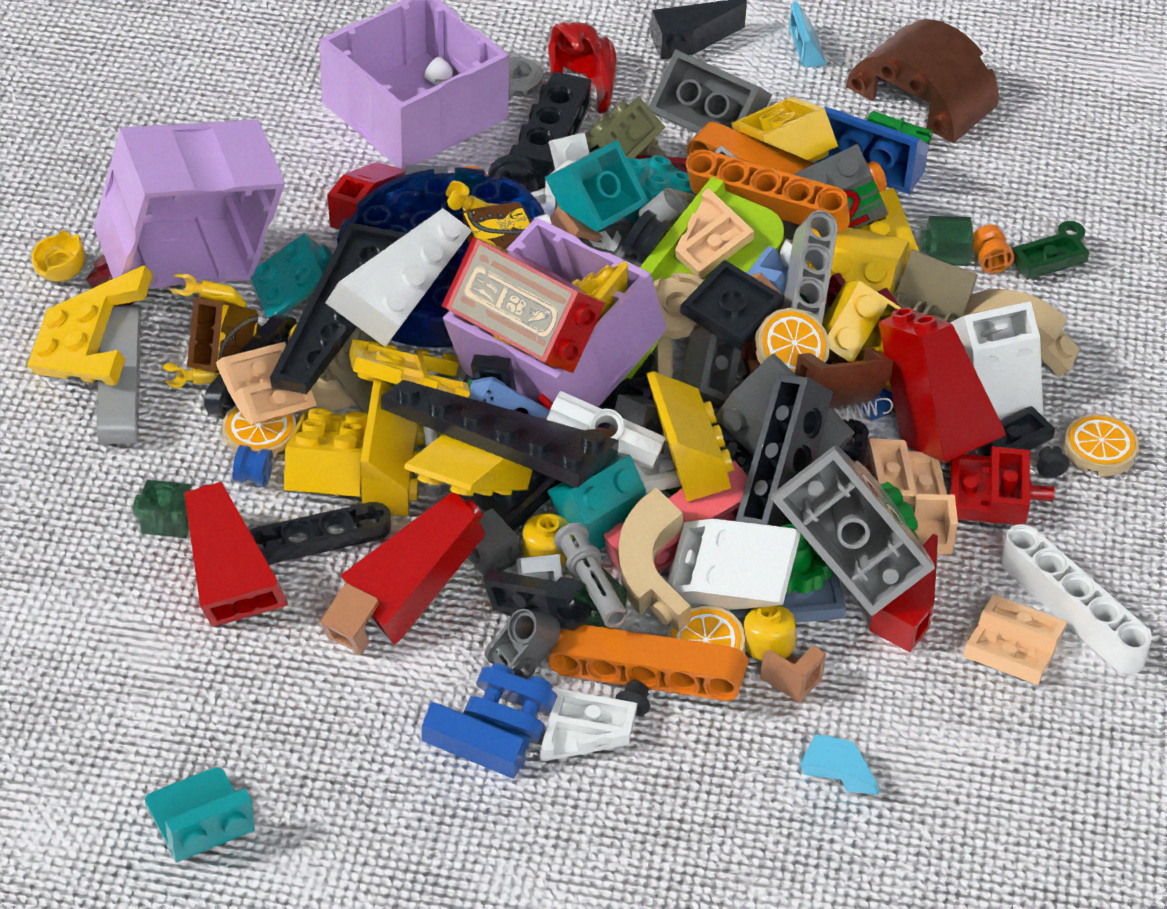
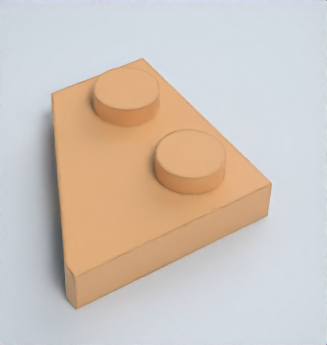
(712, 236)

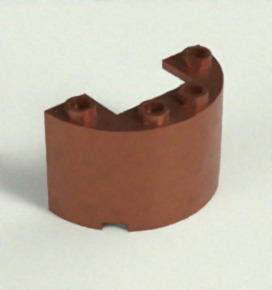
(936, 66)
(849, 381)

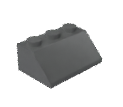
(700, 93)
(747, 405)

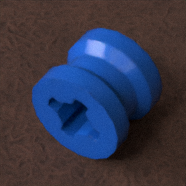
(252, 465)

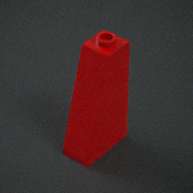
(227, 561)
(417, 563)

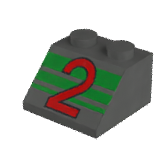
(852, 175)

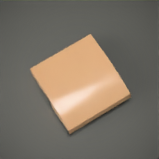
(250, 386)
(907, 470)
(1015, 639)

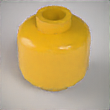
(539, 536)
(770, 629)

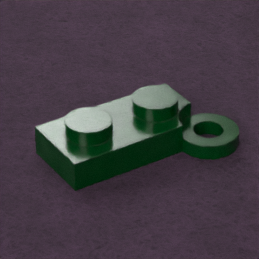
(1052, 252)

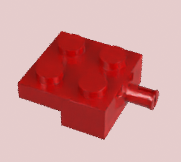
(995, 486)

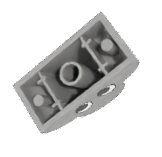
(854, 528)

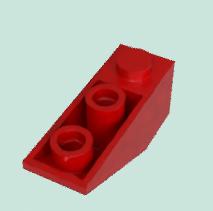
(354, 187)
(910, 614)

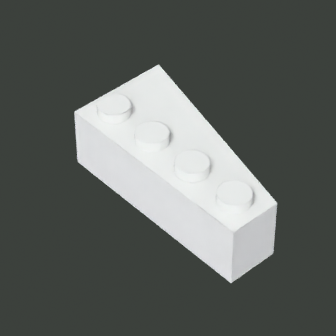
(394, 281)

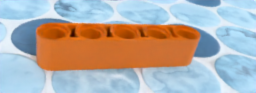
(746, 148)
(783, 193)
(655, 660)

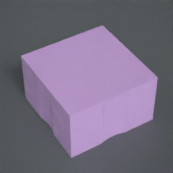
(379, 87)
(189, 201)
(615, 343)

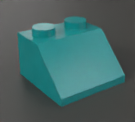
(598, 187)
(601, 499)

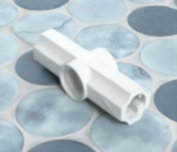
(633, 439)

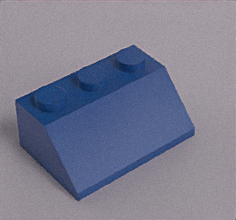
(897, 153)

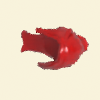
(584, 52)

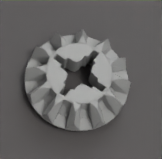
(530, 75)

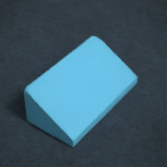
(805, 38)

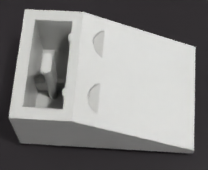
(1005, 355)
(733, 564)

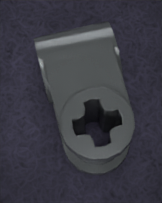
(524, 641)

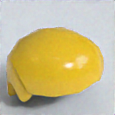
(59, 257)

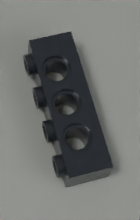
(557, 115)
(784, 445)

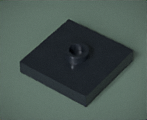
(731, 304)

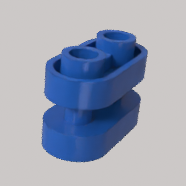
(532, 694)

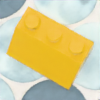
(793, 127)
(868, 258)
(691, 437)
(386, 448)

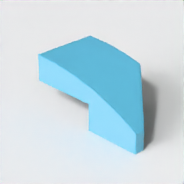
(839, 760)

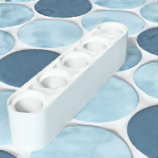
(1076, 599)

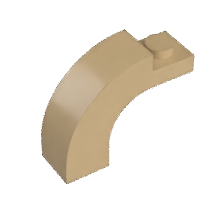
(1056, 347)
(644, 533)

